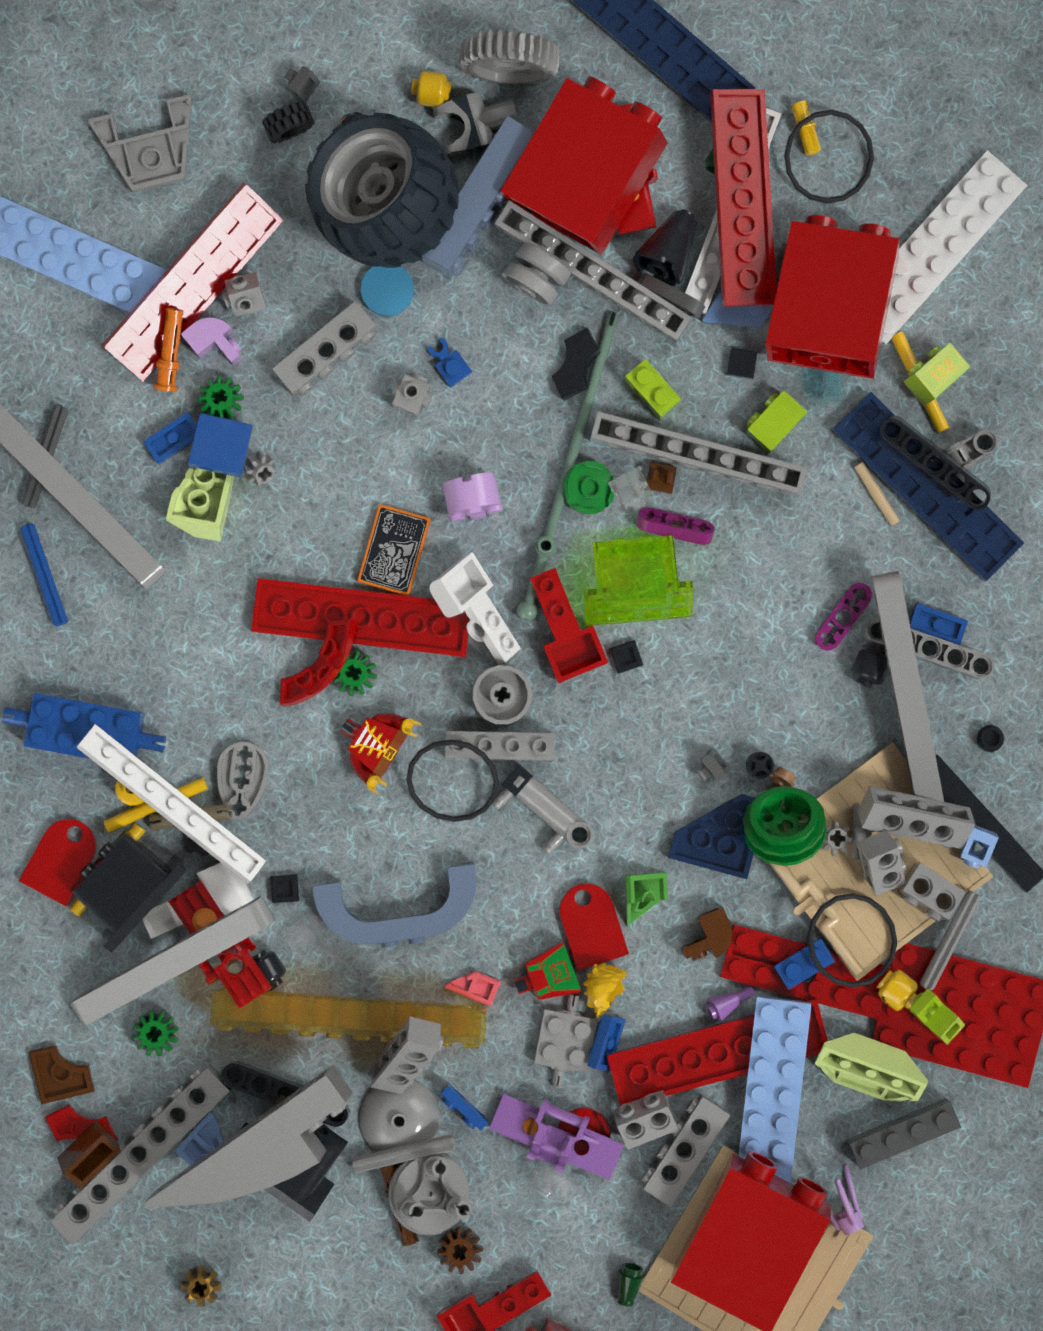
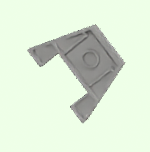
(153, 157)

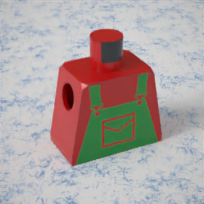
(549, 974)

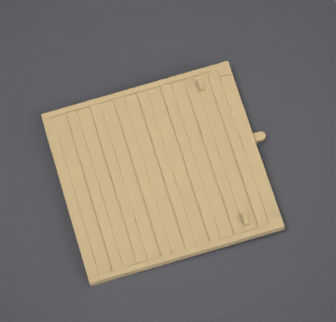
(854, 926)
(811, 1298)

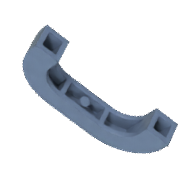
(388, 932)

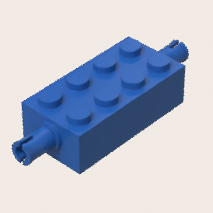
(62, 724)

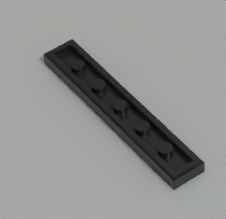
(1007, 849)

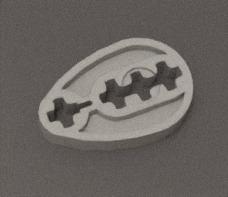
(227, 772)

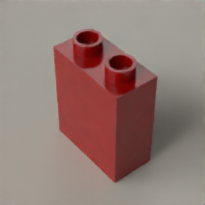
(586, 163)
(833, 297)
(753, 1240)

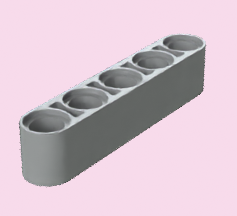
(941, 651)

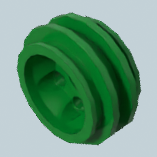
(784, 838)

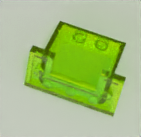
(636, 582)

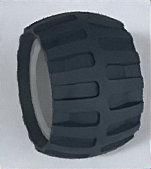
(372, 206)

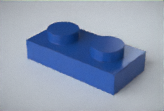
(171, 438)
(938, 624)
(800, 965)
(606, 1041)
(472, 1115)

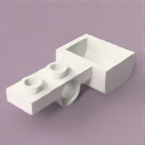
(465, 589)
(223, 886)

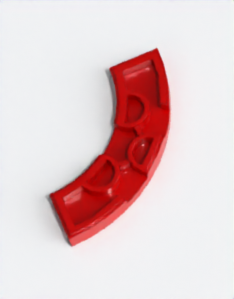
(326, 667)

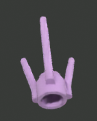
(851, 1217)

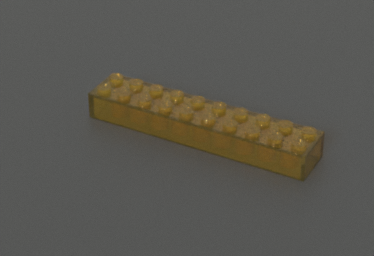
(346, 1016)

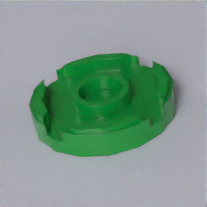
(587, 487)

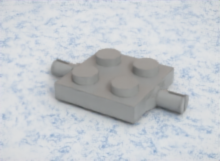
(565, 1040)

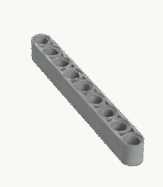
(78, 501)
(906, 685)
(173, 961)

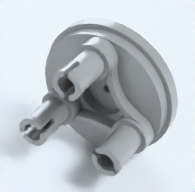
(429, 1194)

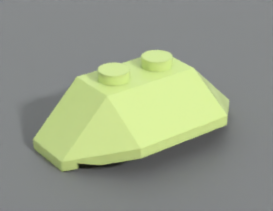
(871, 1068)

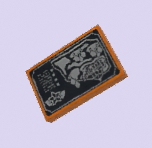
(394, 550)

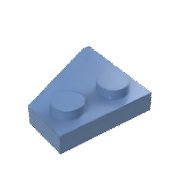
(736, 316)
(201, 1140)

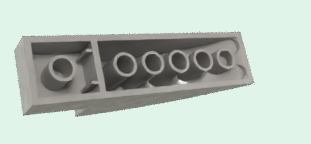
(264, 1151)

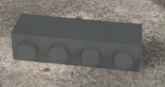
(903, 1133)

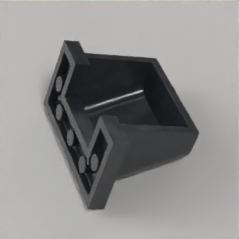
(125, 885)
(310, 1188)

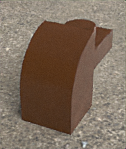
(717, 935)

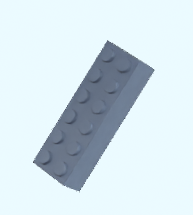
(479, 199)

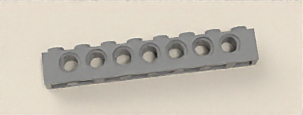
(595, 272)
(698, 454)
(74, 1226)

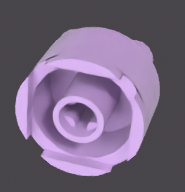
(472, 497)

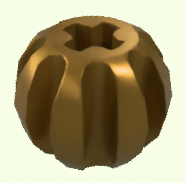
(203, 1278)

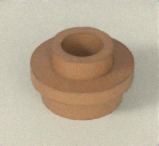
(782, 777)

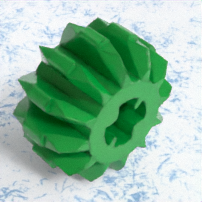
(218, 389)
(363, 677)
(162, 1039)

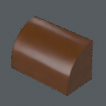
(88, 1154)

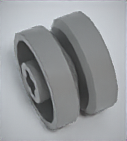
(536, 274)
(498, 679)

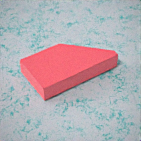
(476, 987)

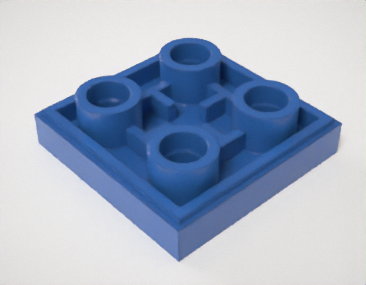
(220, 445)

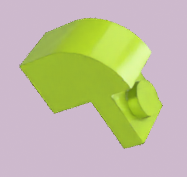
(936, 1016)

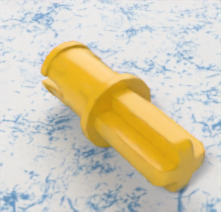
(807, 132)

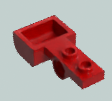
(573, 649)
(469, 1315)

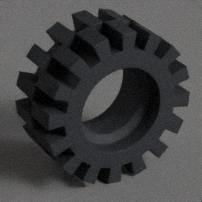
(288, 122)

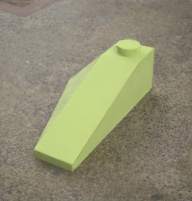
(201, 503)

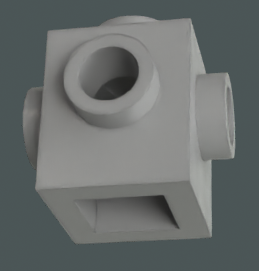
(244, 294)
(411, 404)

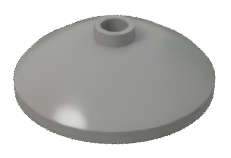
(415, 1105)

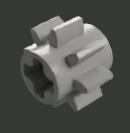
(259, 468)
(839, 833)

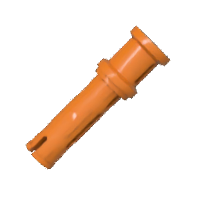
(168, 362)

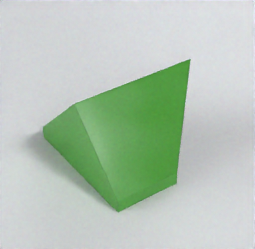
(643, 893)

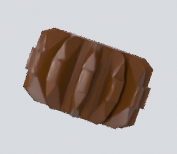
(470, 1250)

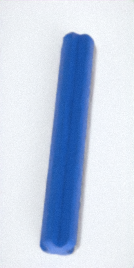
(43, 574)

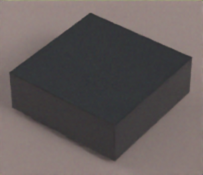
(742, 363)
(626, 657)
(284, 888)

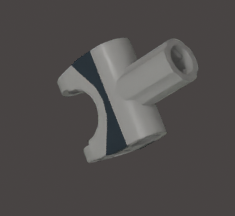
(478, 122)

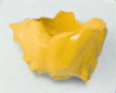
(603, 986)

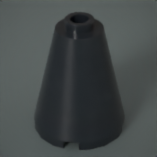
(668, 248)

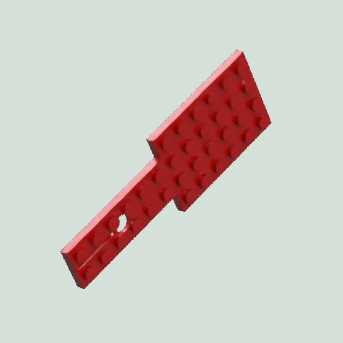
(996, 1004)

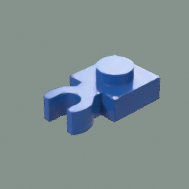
(451, 366)

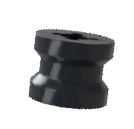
(765, 766)

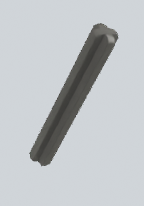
(50, 443)

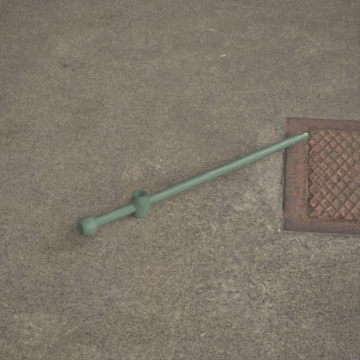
(527, 610)

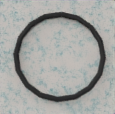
(788, 148)
(460, 744)
(811, 946)

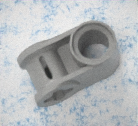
(967, 451)

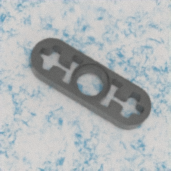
(672, 295)

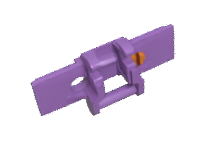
(548, 1143)

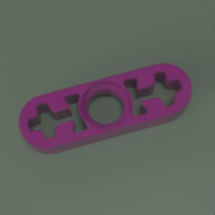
(689, 529)
(854, 616)

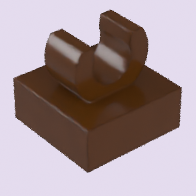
(661, 477)

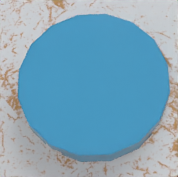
(387, 290)

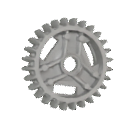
(509, 57)

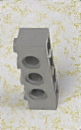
(351, 317)
(502, 745)
(916, 817)
(406, 1055)
(669, 1188)

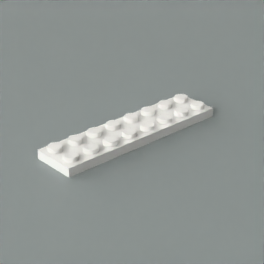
(949, 236)

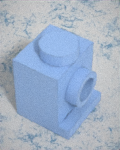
(982, 857)

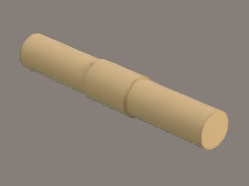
(877, 494)

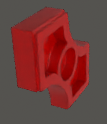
(70, 1125)

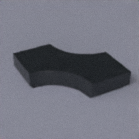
(579, 354)

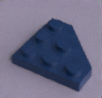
(716, 840)

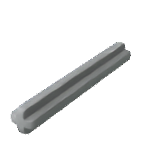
(950, 940)
(403, 1153)

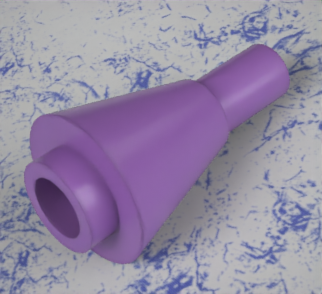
(722, 1005)

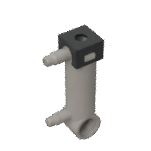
(545, 806)

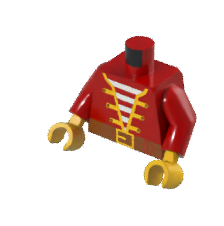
(376, 745)

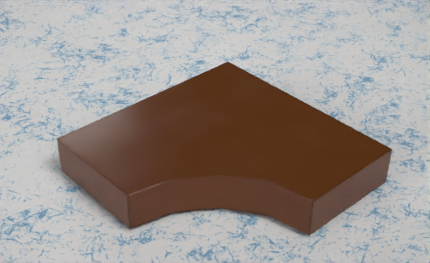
(58, 1077)

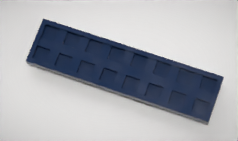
(665, 48)
(972, 534)

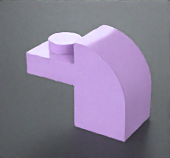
(209, 333)

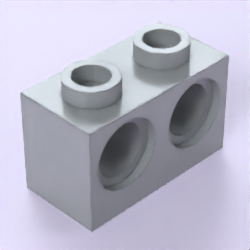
(882, 862)
(933, 886)
(645, 1119)

